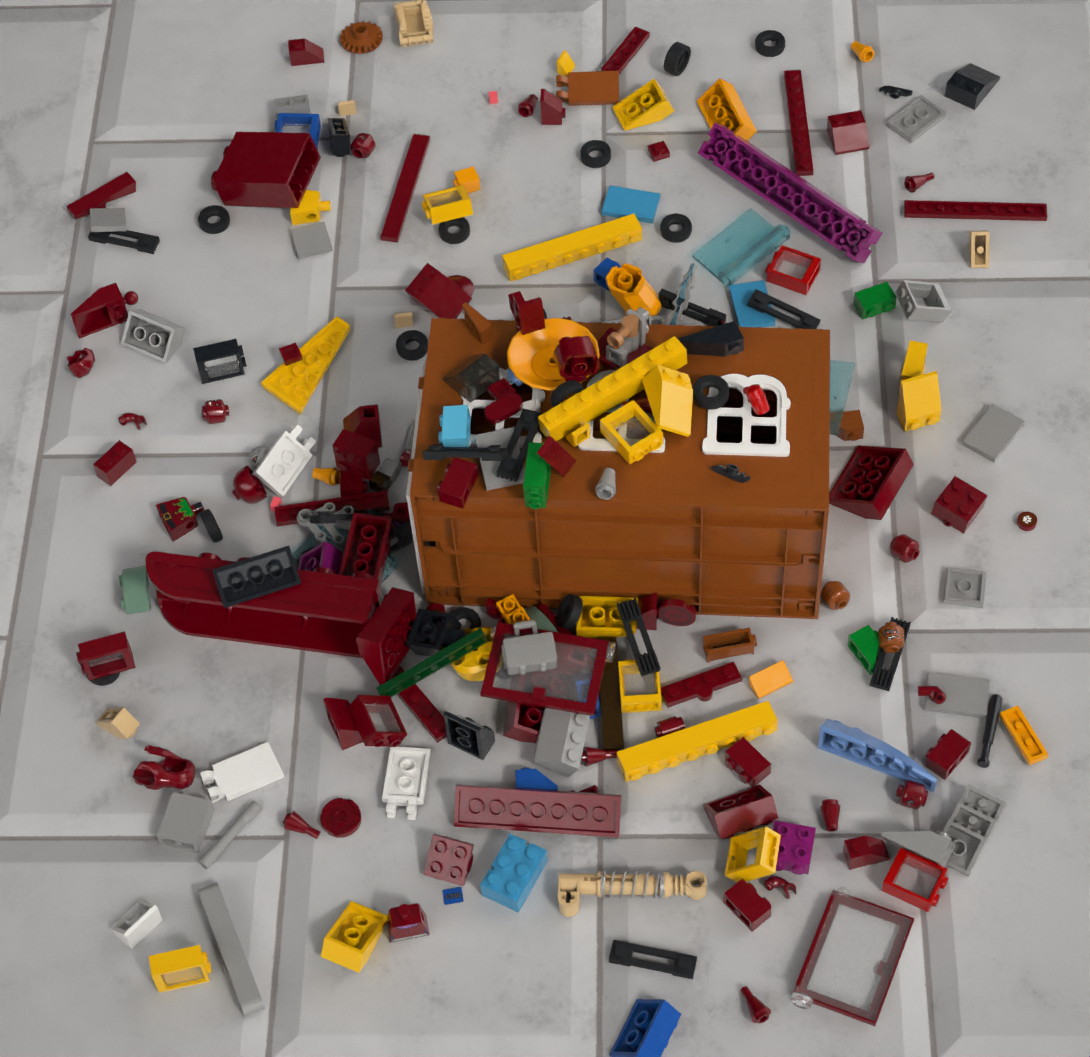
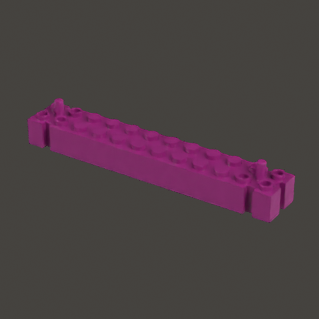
(790, 193)

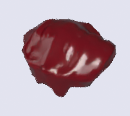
(81, 362)

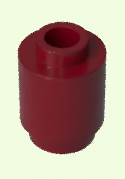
(669, 726)

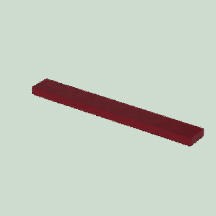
(405, 188)
(975, 210)

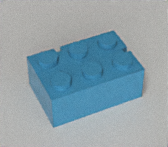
(514, 873)

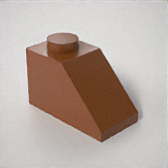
(851, 426)

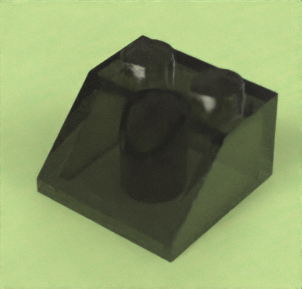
(473, 376)

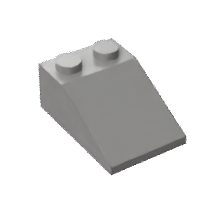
(926, 844)

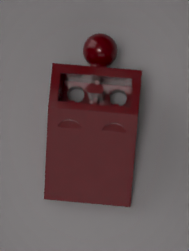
(102, 310)

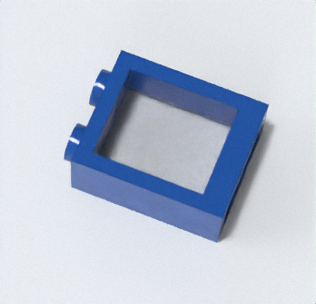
(299, 124)

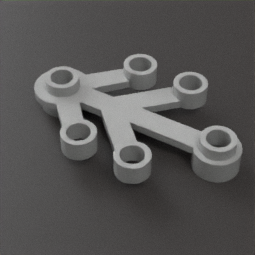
(303, 519)

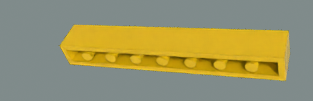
(572, 247)
(610, 390)
(696, 741)

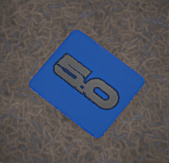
(453, 896)

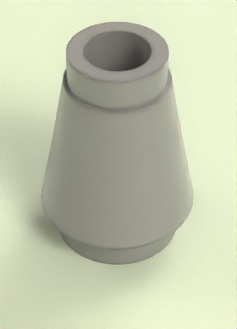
(607, 484)

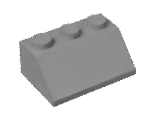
(152, 335)
(561, 741)

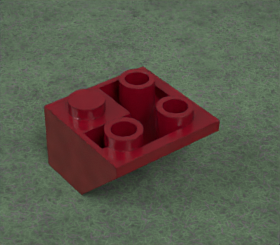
(365, 422)

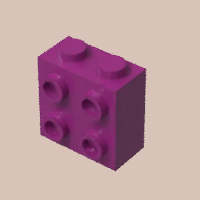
(794, 847)

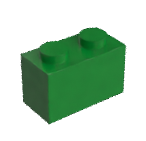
(874, 300)

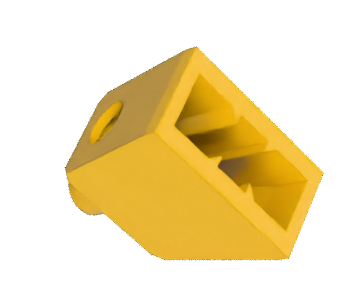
(309, 208)

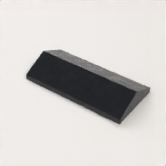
(256, 576)

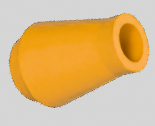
(864, 52)
(327, 475)

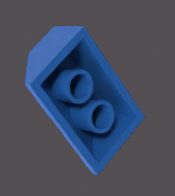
(646, 1029)

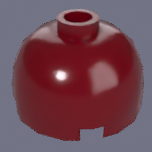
(248, 486)

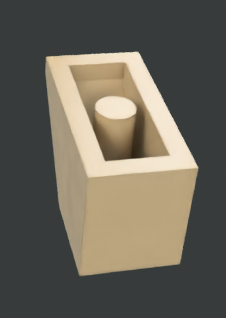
(979, 248)
(118, 722)

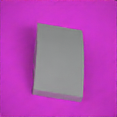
(972, 827)

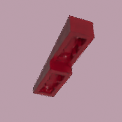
(115, 189)
(556, 456)

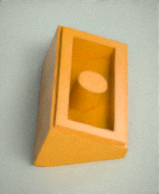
(770, 679)

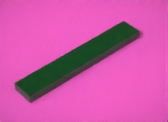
(433, 664)

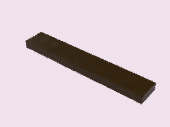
(611, 704)

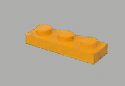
(1023, 735)

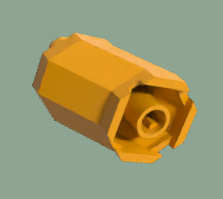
(632, 289)

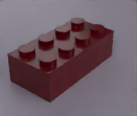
(367, 545)

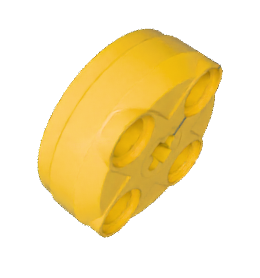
(474, 664)

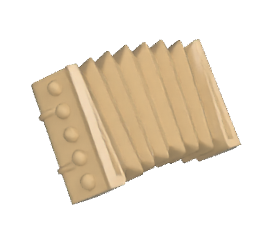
(414, 22)

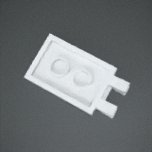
(284, 461)
(242, 773)
(406, 779)

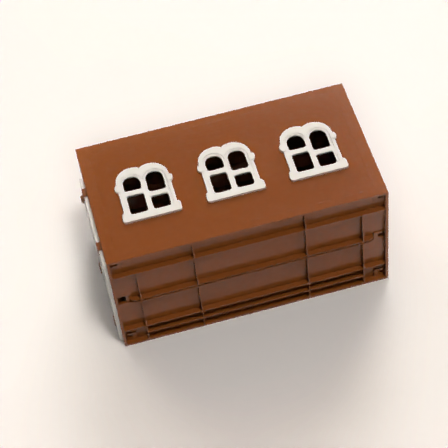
(672, 518)

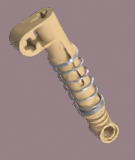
(626, 884)

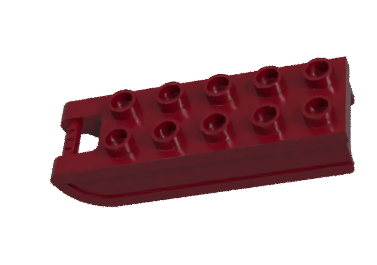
(312, 616)

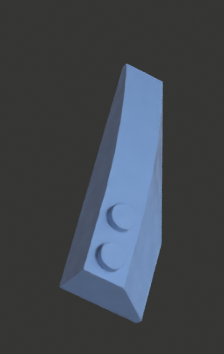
(871, 752)

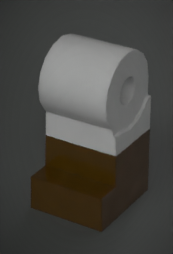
(385, 475)

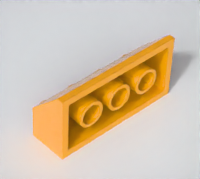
(723, 106)

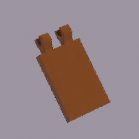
(589, 88)

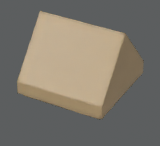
(347, 108)
(403, 320)

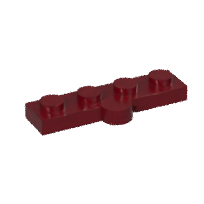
(701, 685)

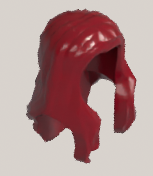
(168, 773)

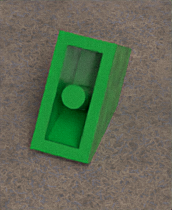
(865, 647)

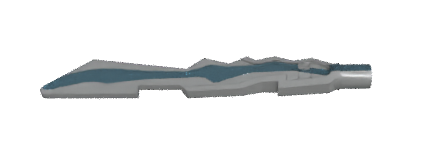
(683, 296)

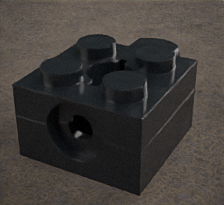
(433, 632)

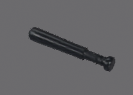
(990, 729)

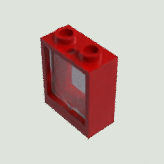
(793, 269)
(915, 880)

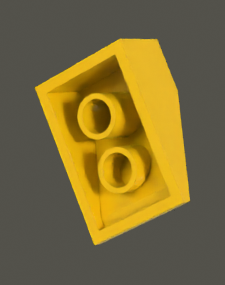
(643, 106)
(670, 399)
(919, 401)
(602, 618)
(353, 936)

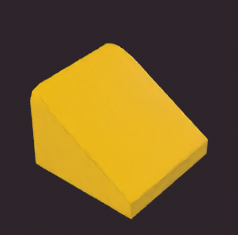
(565, 64)
(579, 435)

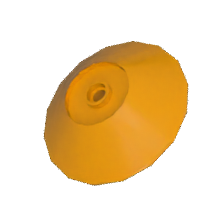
(533, 354)

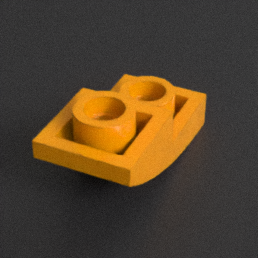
(511, 610)

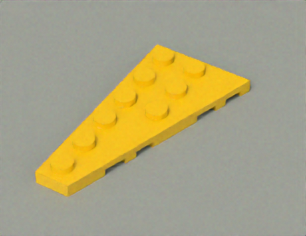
(298, 381)

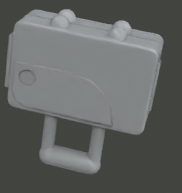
(529, 652)

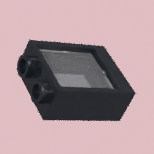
(221, 359)

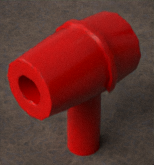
(757, 399)

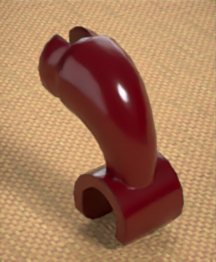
(131, 417)
(775, 881)

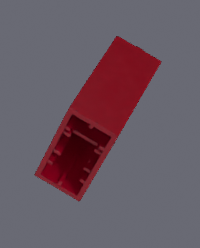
(266, 169)

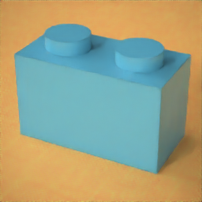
(455, 426)

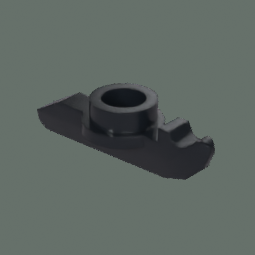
(895, 92)
(731, 472)

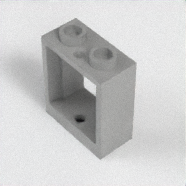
(937, 309)

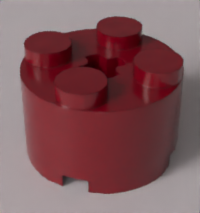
(576, 358)

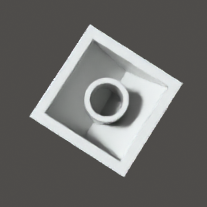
(137, 923)

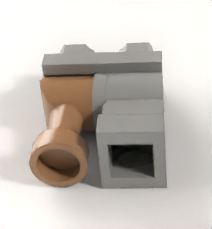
(628, 337)

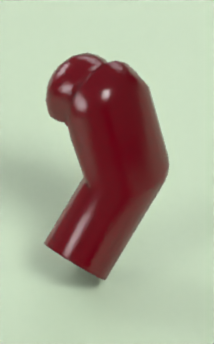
(933, 692)

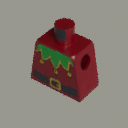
(179, 516)

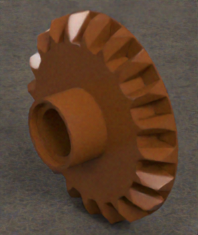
(361, 37)

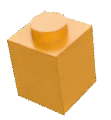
(468, 178)

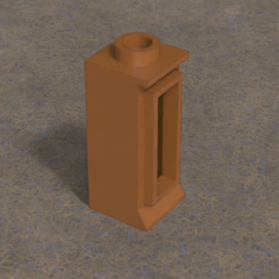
(726, 639)

